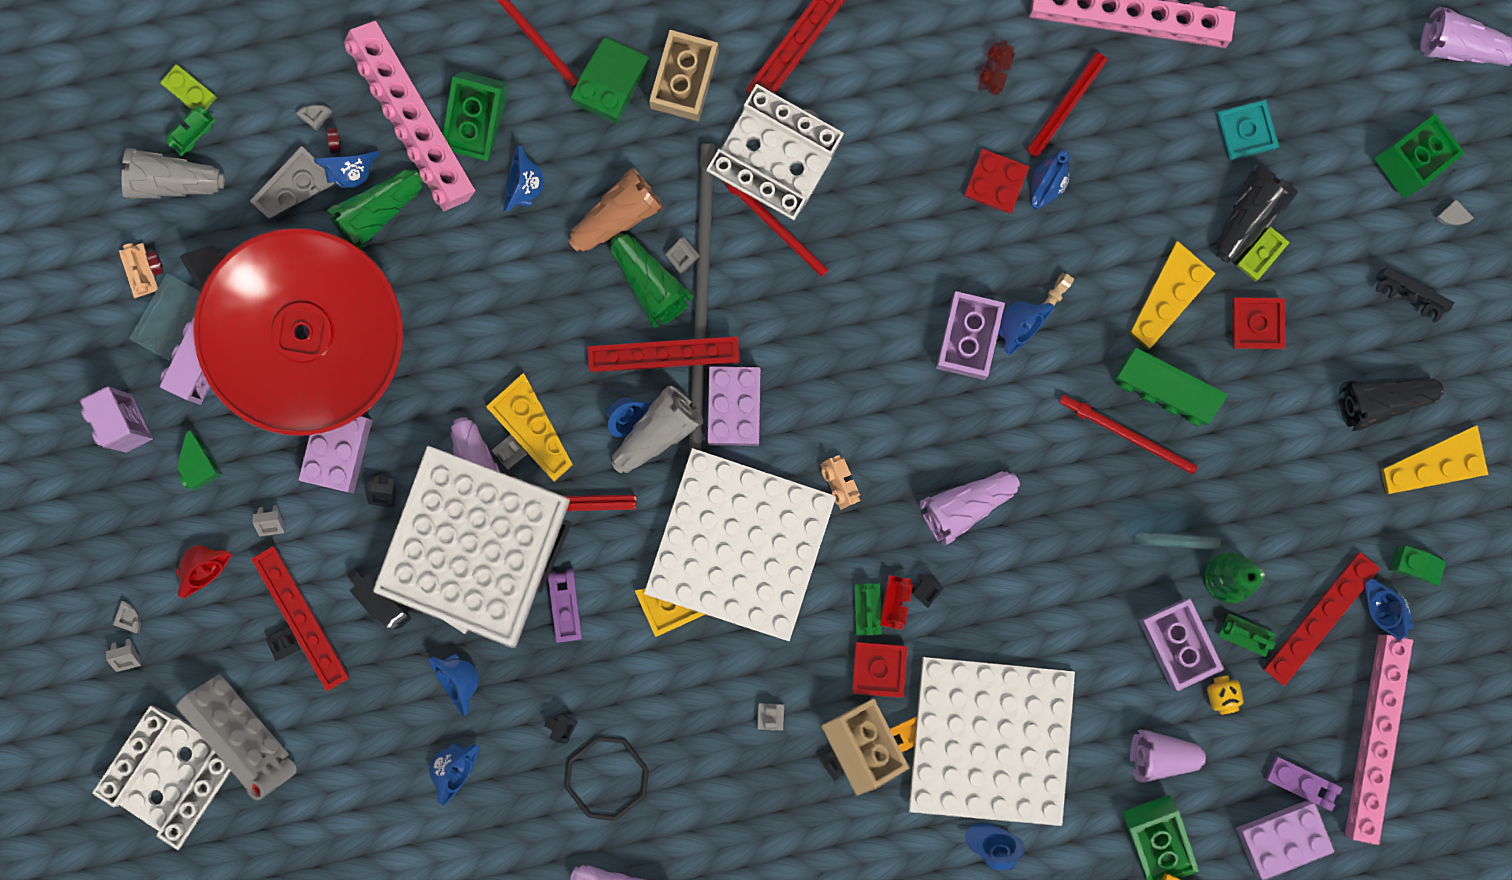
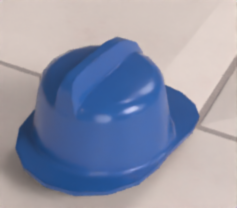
(624, 415)
(995, 845)

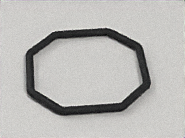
(631, 804)

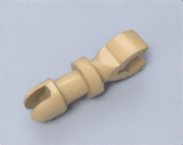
(1062, 284)

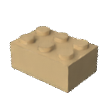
(684, 75)
(865, 747)

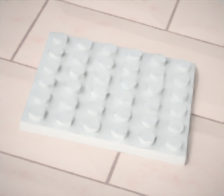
(740, 544)
(471, 546)
(991, 741)

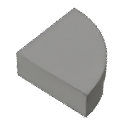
(314, 115)
(1454, 214)
(128, 618)

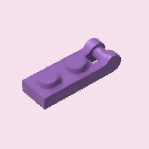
(565, 606)
(1302, 783)

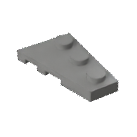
(291, 184)

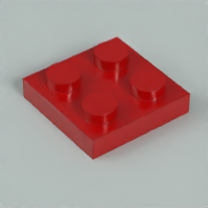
(996, 181)
(1258, 323)
(879, 669)

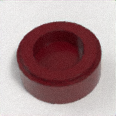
(333, 139)
(154, 262)

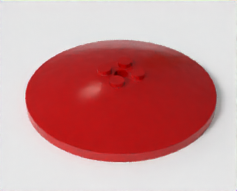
(250, 338)

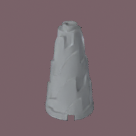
(157, 176)
(660, 427)

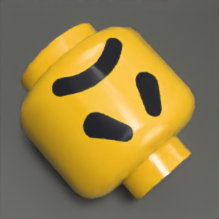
(1225, 695)

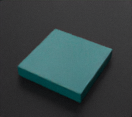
(1247, 130)

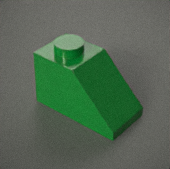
(196, 463)
(1417, 565)

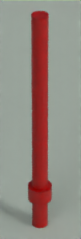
(539, 42)
(778, 228)
(1084, 411)

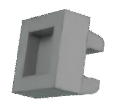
(509, 452)
(268, 523)
(123, 657)
(770, 716)

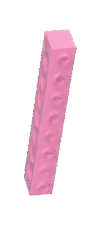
(1144, 24)
(384, 60)
(1378, 739)

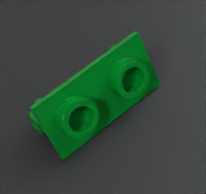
(183, 139)
(868, 609)
(1247, 635)

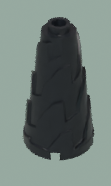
(1253, 211)
(1381, 399)

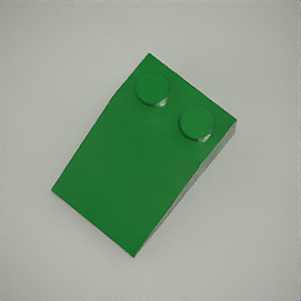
(609, 80)
(474, 114)
(1419, 156)
(1160, 839)

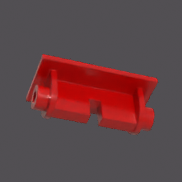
(893, 611)

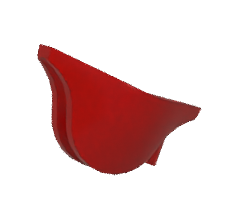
(199, 568)

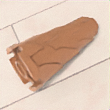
(618, 211)

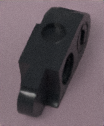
(384, 609)

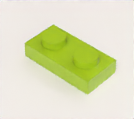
(187, 88)
(1262, 254)

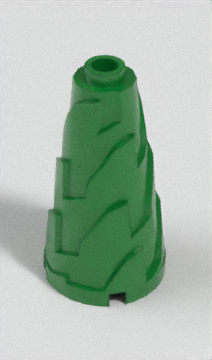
(369, 211)
(655, 289)
(1232, 577)

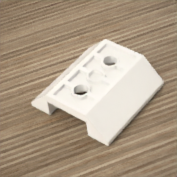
(786, 138)
(152, 763)

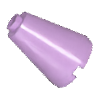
(1163, 756)

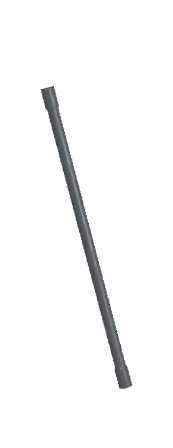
(702, 281)

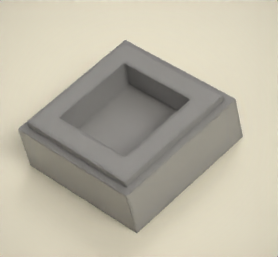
(682, 255)

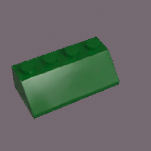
(1169, 387)

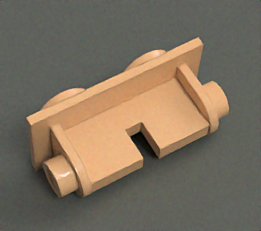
(138, 270)
(834, 472)

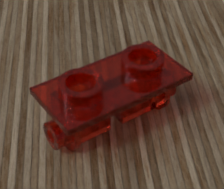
(998, 57)

